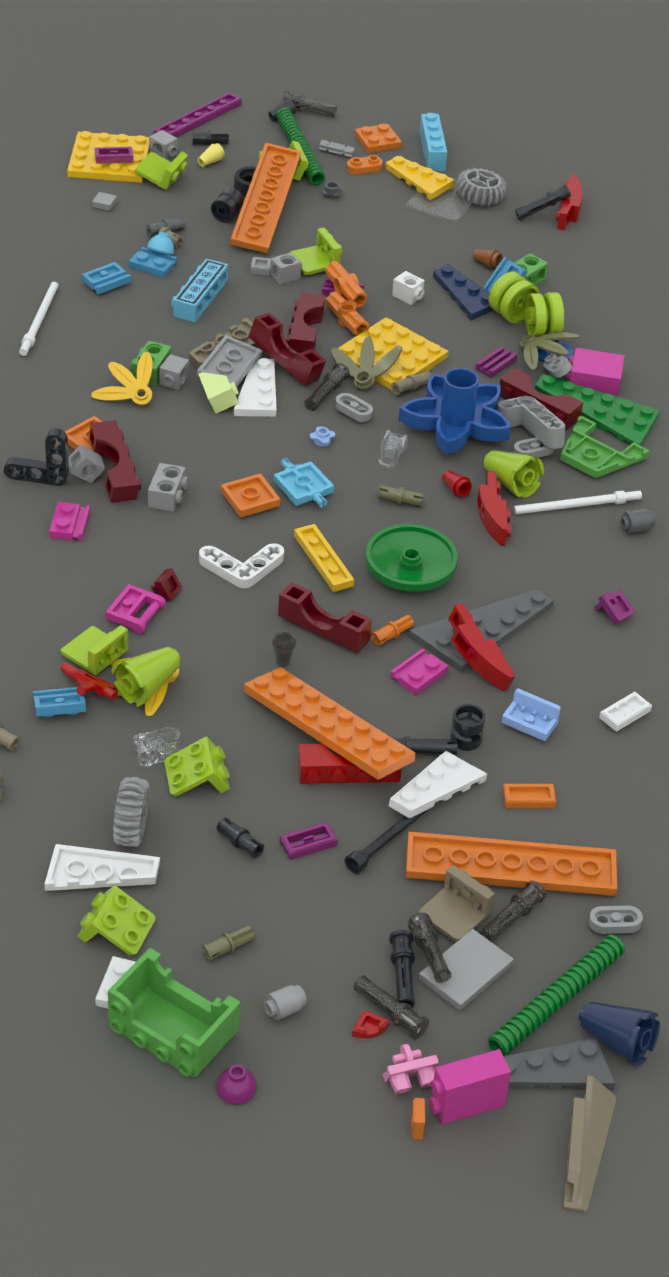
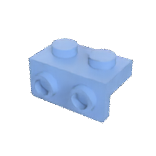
(532, 715)

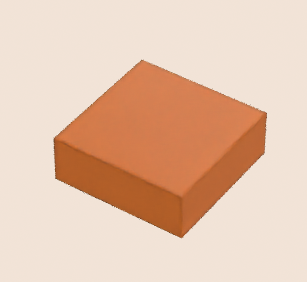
(418, 1118)

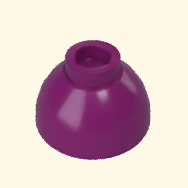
(236, 1084)

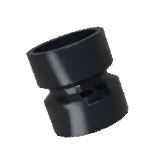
(227, 204)
(468, 726)

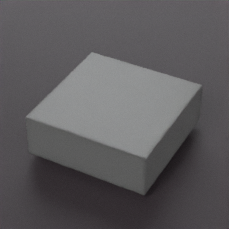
(104, 201)
(260, 266)

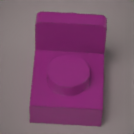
(615, 606)

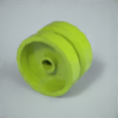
(510, 295)
(544, 313)

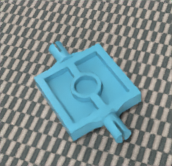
(303, 483)

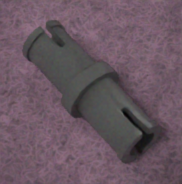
(174, 224)

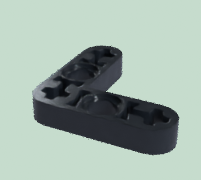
(46, 467)

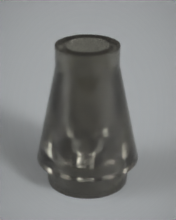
(283, 647)

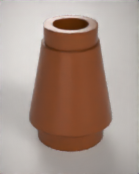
(489, 258)

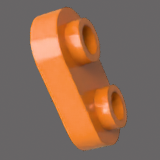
(364, 165)

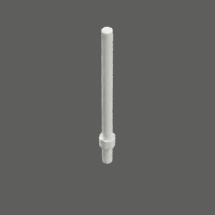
(29, 338)
(618, 497)

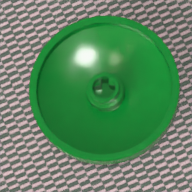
(411, 557)

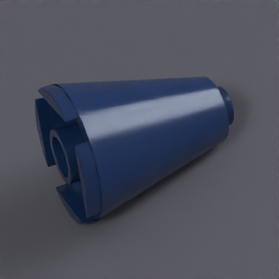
(622, 1029)

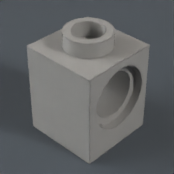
(163, 144)
(285, 268)
(174, 372)
(86, 464)

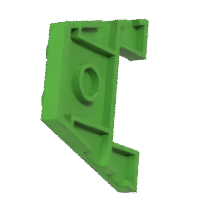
(595, 457)

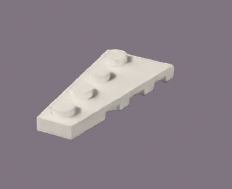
(258, 391)
(435, 783)
(95, 868)

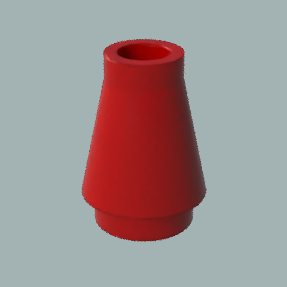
(458, 484)

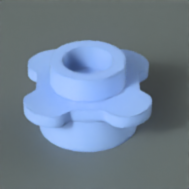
(322, 436)

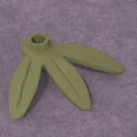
(531, 343)
(366, 373)

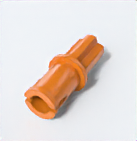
(391, 630)

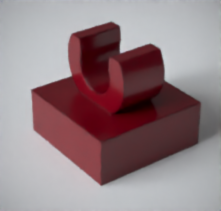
(167, 585)

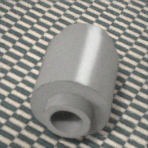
(284, 1002)

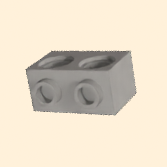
(167, 487)

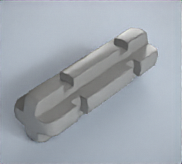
(336, 148)

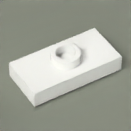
(625, 711)

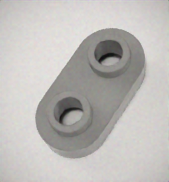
(557, 365)
(354, 407)
(532, 447)
(615, 919)

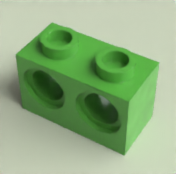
(535, 267)
(159, 353)

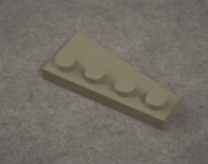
(238, 332)

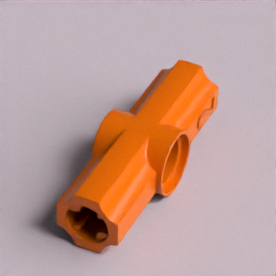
(346, 283)
(346, 313)

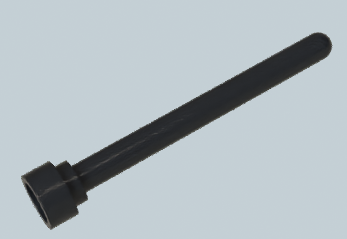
(358, 860)

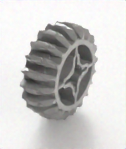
(481, 186)
(131, 812)

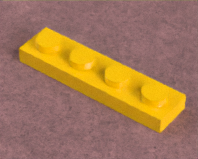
(324, 558)

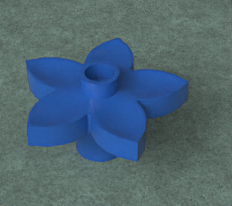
(457, 409)

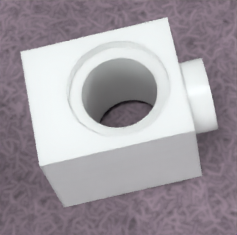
(408, 287)

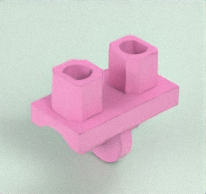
(399, 1074)

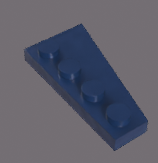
(469, 295)

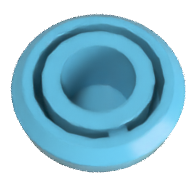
(161, 243)

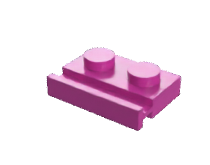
(69, 521)
(419, 671)

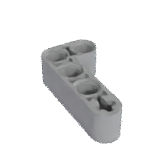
(535, 418)

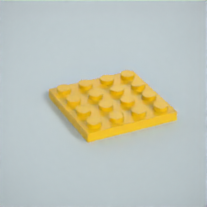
(83, 157)
(416, 355)

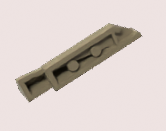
(586, 1141)

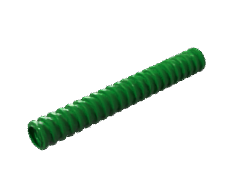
(293, 133)
(556, 995)

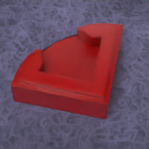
(369, 1026)

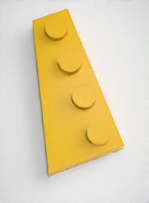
(423, 178)

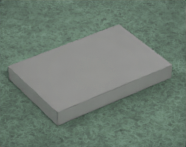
(231, 359)
(473, 967)

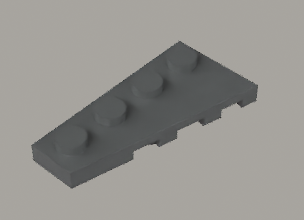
(560, 1066)

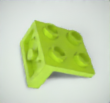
(96, 649)

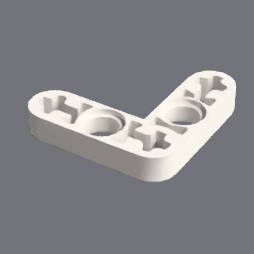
(242, 574)

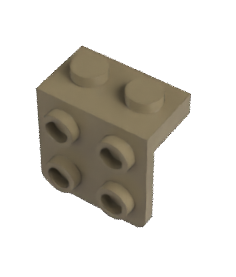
(459, 905)

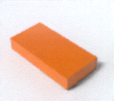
(529, 796)

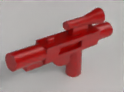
(90, 683)

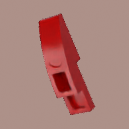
(570, 206)
(493, 509)
(480, 654)

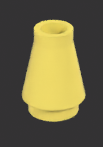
(211, 155)

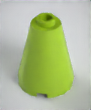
(515, 471)
(144, 674)

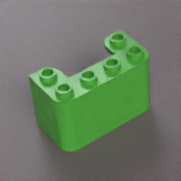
(170, 1017)

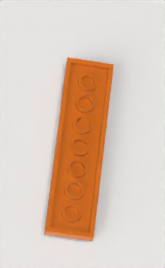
(265, 198)
(329, 723)
(513, 863)

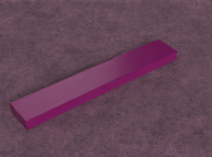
(200, 115)

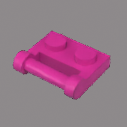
(129, 604)

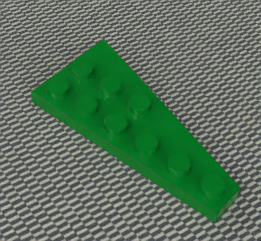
(611, 414)

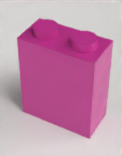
(596, 370)
(469, 1086)

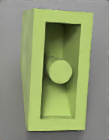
(219, 391)

